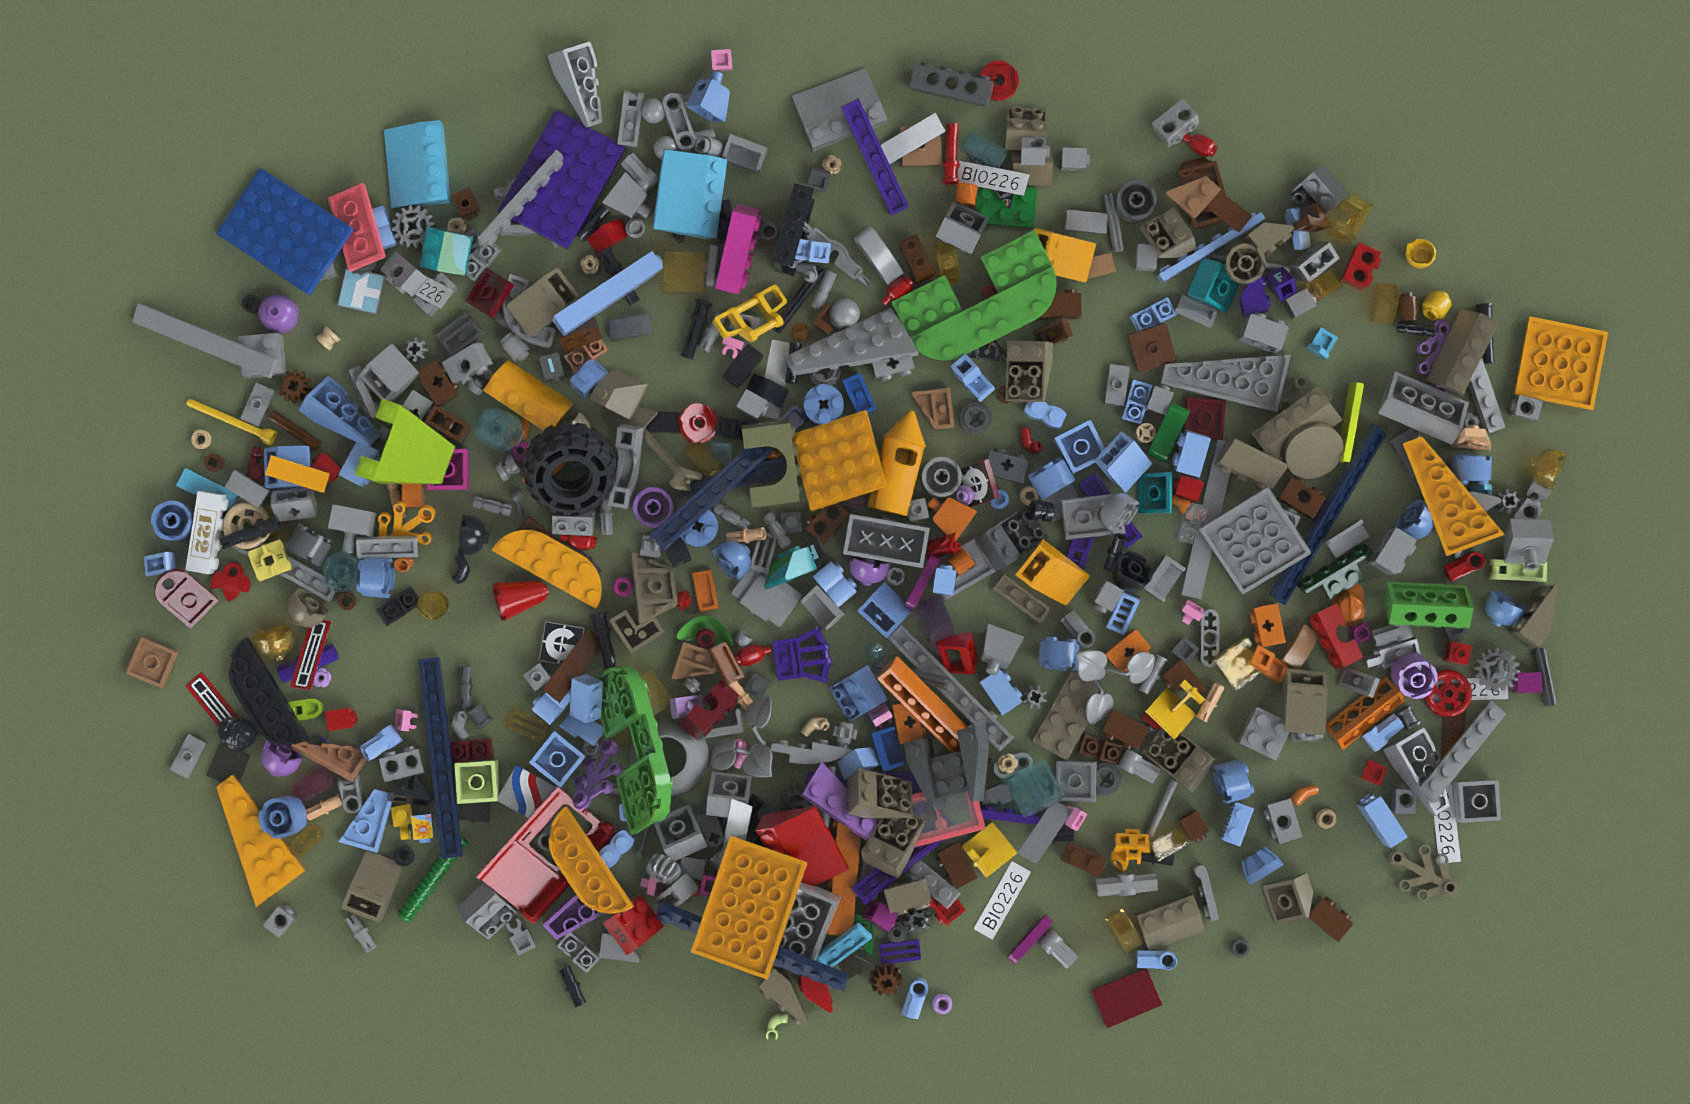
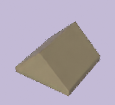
(1039, 174)

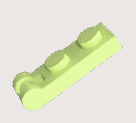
(1517, 572)

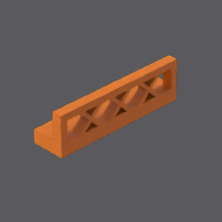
(1367, 716)

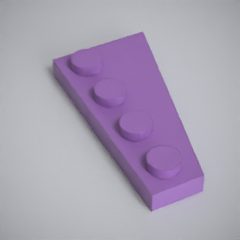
(831, 797)

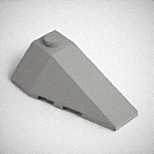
(576, 75)
(1414, 761)

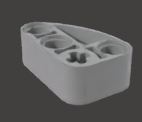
(878, 254)

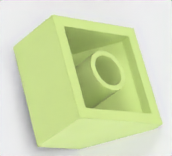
(477, 781)

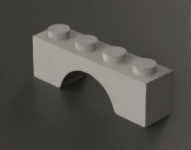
(629, 447)

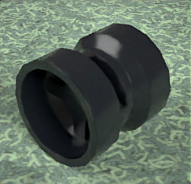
(1041, 511)

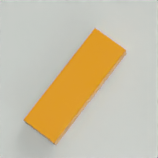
(297, 474)

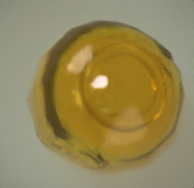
(432, 605)

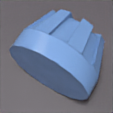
(1260, 865)

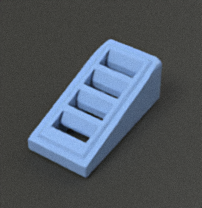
(1121, 630)

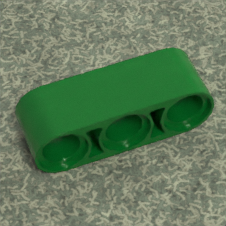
(1168, 432)

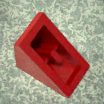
(608, 236)

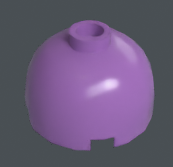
(278, 313)
(868, 570)
(280, 759)

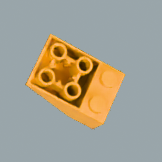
(1068, 255)
(1052, 573)

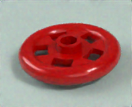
(1458, 707)

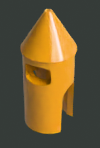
(900, 462)

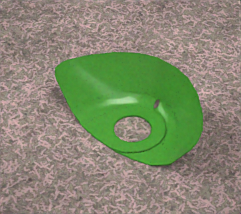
(690, 629)

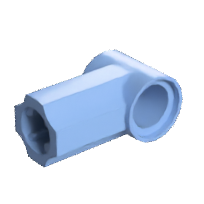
(1379, 735)
(385, 740)
(1153, 959)
(915, 999)

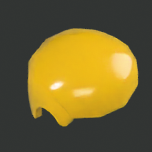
(1420, 253)

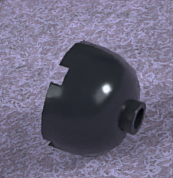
(471, 535)
(1131, 572)

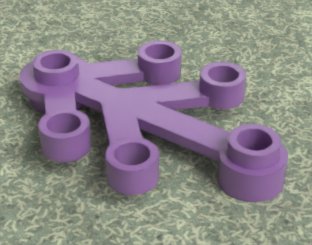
(1440, 338)
(584, 795)

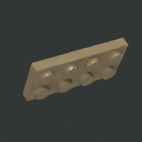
(1066, 717)

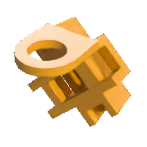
(1121, 849)

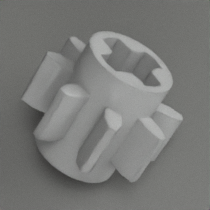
(419, 354)
(1513, 501)
(1040, 699)
(844, 732)

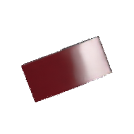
(472, 750)

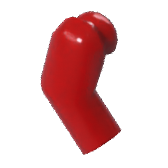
(1029, 443)

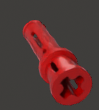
(950, 163)

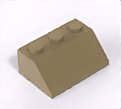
(1249, 464)
(1170, 921)

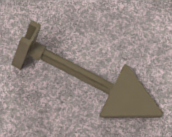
(683, 477)

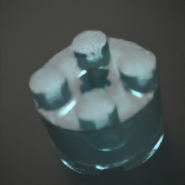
(499, 429)

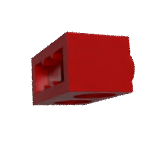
(1356, 264)

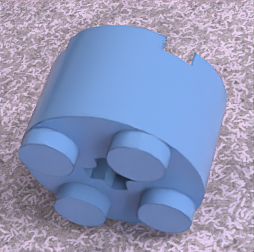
(823, 393)
(1472, 468)
(1051, 477)
(163, 525)
(706, 535)
(376, 577)
(1058, 654)
(1232, 781)
(282, 816)

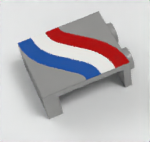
(524, 791)

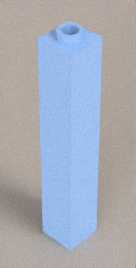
(608, 293)

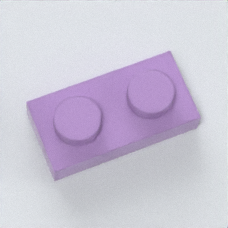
(683, 705)

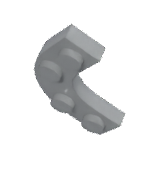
(542, 338)

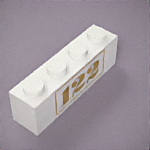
(206, 532)

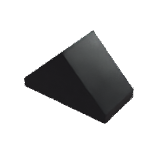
(768, 390)

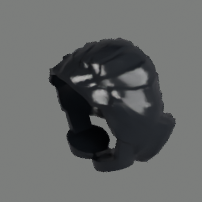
(236, 733)

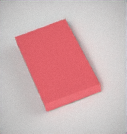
(355, 210)

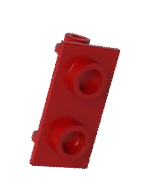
(945, 543)

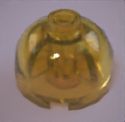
(1548, 467)
(275, 642)

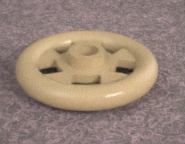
(239, 510)

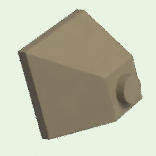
(619, 393)
(1289, 898)

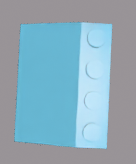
(417, 165)
(690, 194)

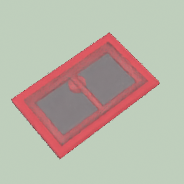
(957, 819)

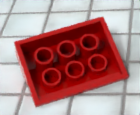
(805, 837)

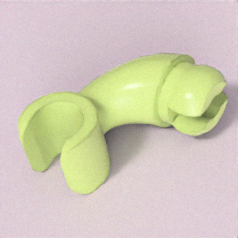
(776, 1019)

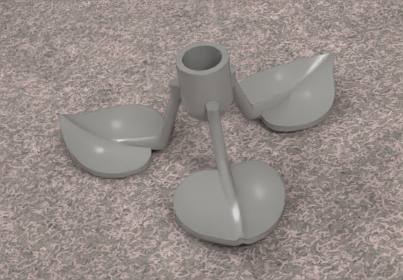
(1092, 668)
(760, 756)

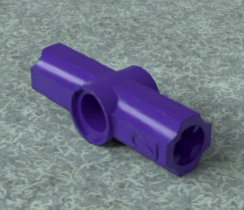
(328, 656)

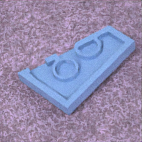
(370, 823)

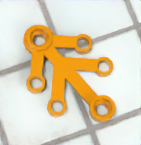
(403, 530)

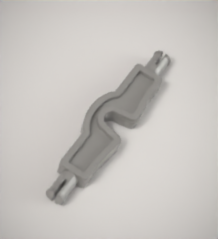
(843, 260)

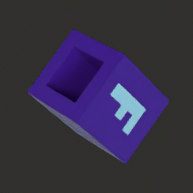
(1281, 283)

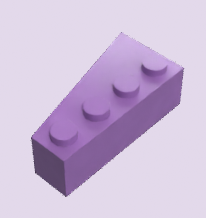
(570, 916)

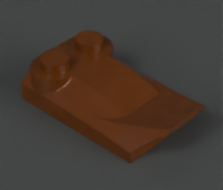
(1204, 168)

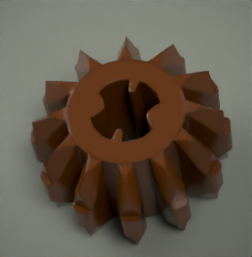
(301, 388)
(885, 979)

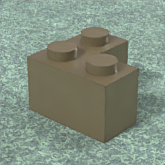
(635, 635)
(907, 895)

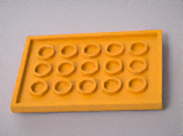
(749, 907)

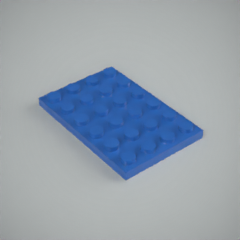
(285, 231)

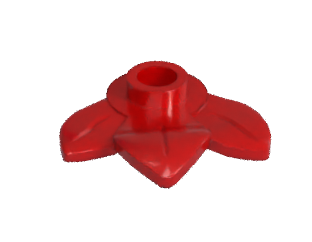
(231, 584)

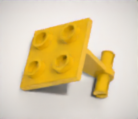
(1172, 712)
(989, 849)

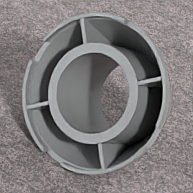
(696, 753)

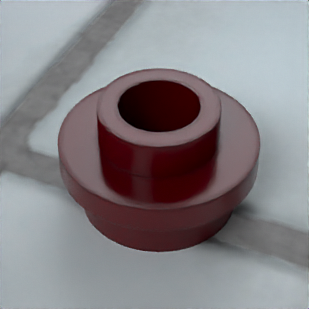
(705, 644)

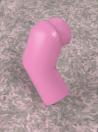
(740, 756)

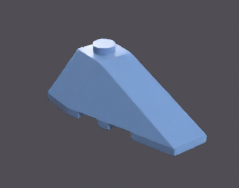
(334, 410)

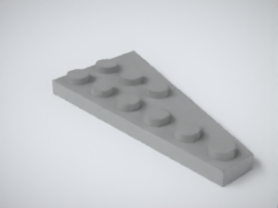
(859, 344)
(1242, 381)

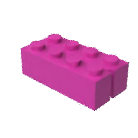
(738, 247)

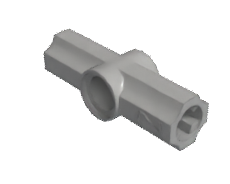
(1126, 884)

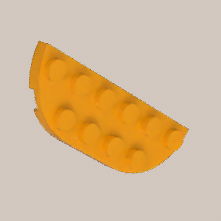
(552, 563)
(584, 866)

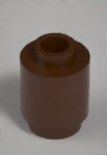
(1408, 307)

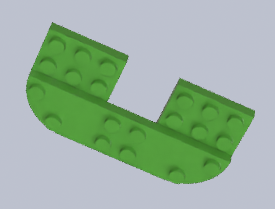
(1024, 289)
(646, 784)

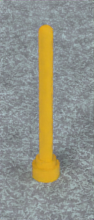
(266, 435)

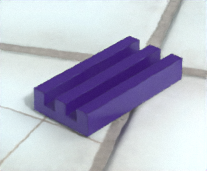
(903, 951)

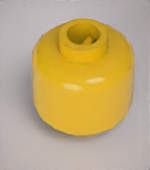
(1436, 305)

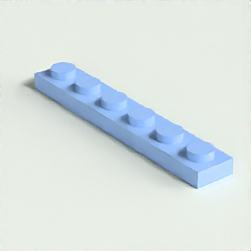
(1202, 250)

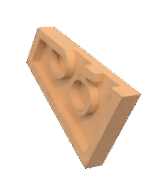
(1472, 438)

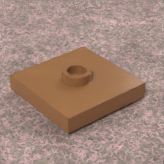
(925, 155)
(151, 662)

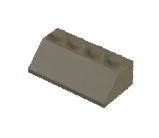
(1462, 351)
(1305, 412)

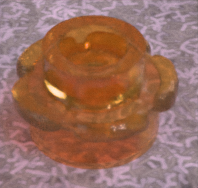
(800, 332)

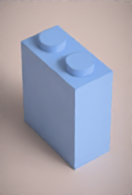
(1123, 461)
(1381, 820)

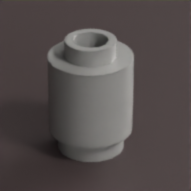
(709, 146)
(515, 347)

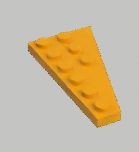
(1453, 509)
(264, 859)

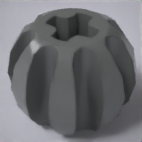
(924, 919)

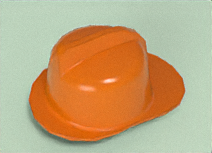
(1351, 605)

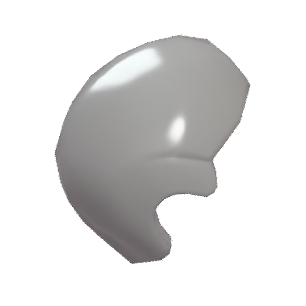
(843, 313)

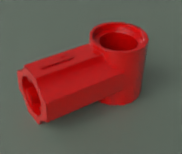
(1462, 566)

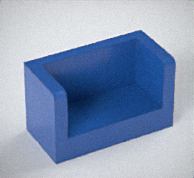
(859, 394)
(888, 748)

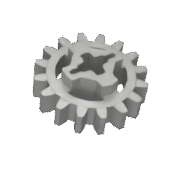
(409, 233)
(1501, 663)

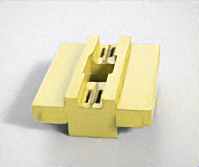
(267, 571)

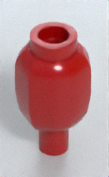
(1201, 145)
(897, 289)
(580, 541)
(751, 655)

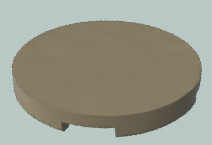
(1313, 451)

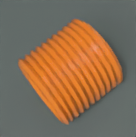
(966, 194)
(961, 562)

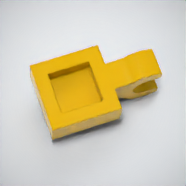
(402, 817)

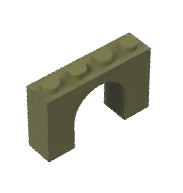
(776, 435)

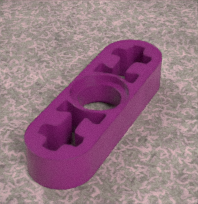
(922, 582)
(1029, 939)

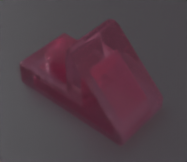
(313, 785)

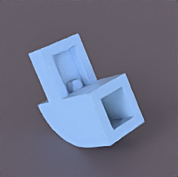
(972, 378)

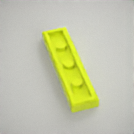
(1350, 419)

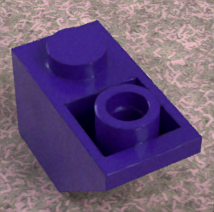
(1254, 298)

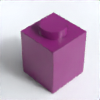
(1527, 682)
(880, 916)

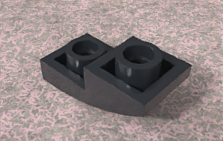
(725, 213)
(742, 366)
(664, 423)
(731, 427)
(678, 553)
(398, 606)

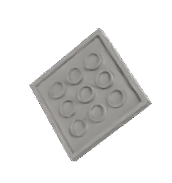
(1255, 540)

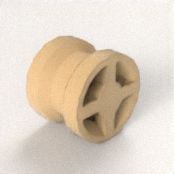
(327, 338)
(1143, 431)

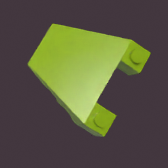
(411, 453)

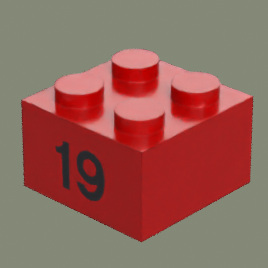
(633, 926)

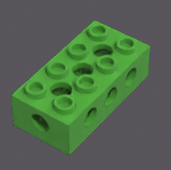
(1428, 598)

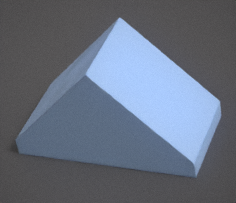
(159, 563)
(859, 758)

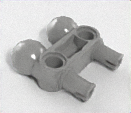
(678, 122)

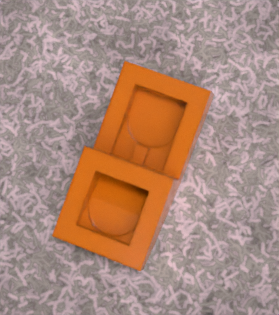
(1268, 664)

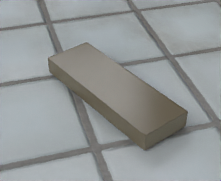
(1021, 598)

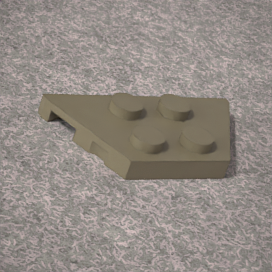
(653, 587)

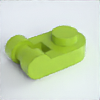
(311, 708)

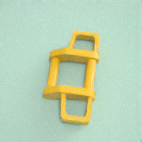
(733, 313)

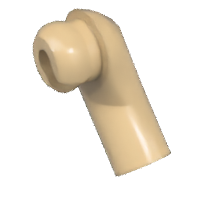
(815, 723)

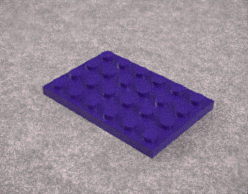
(573, 190)

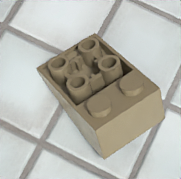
(542, 301)
(1028, 370)
(1538, 618)
(1304, 701)
(1180, 758)
(878, 795)
(892, 844)
(372, 886)
(782, 990)

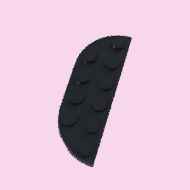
(263, 697)

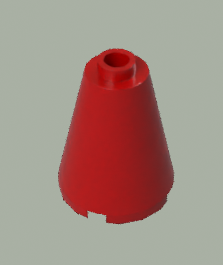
(518, 597)

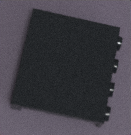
(792, 231)

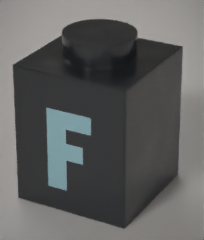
(816, 552)

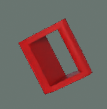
(966, 647)

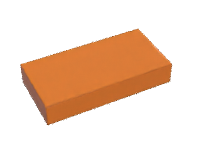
(705, 590)

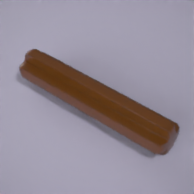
(294, 430)

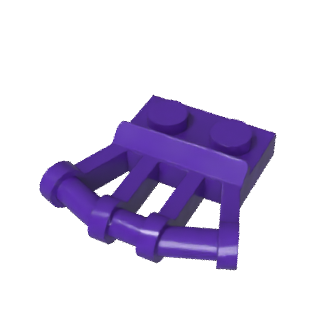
(788, 657)

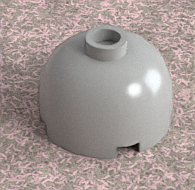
(1118, 510)

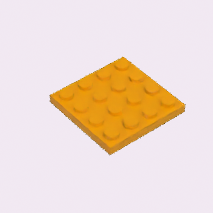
(1560, 363)
(839, 460)

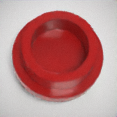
(683, 600)

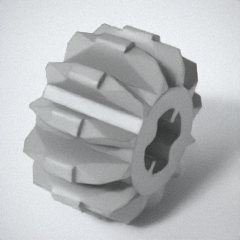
(663, 869)

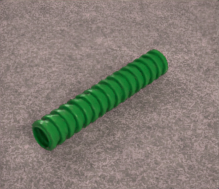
(426, 885)

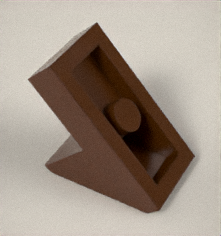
(1312, 220)
(1054, 332)

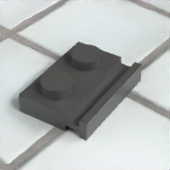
(460, 334)

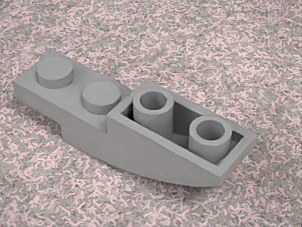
(820, 751)

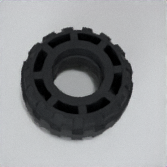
(563, 445)

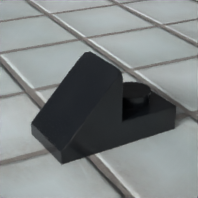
(415, 794)

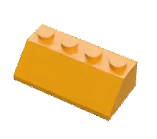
(528, 396)

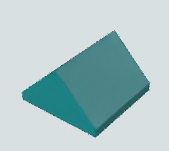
(1155, 493)

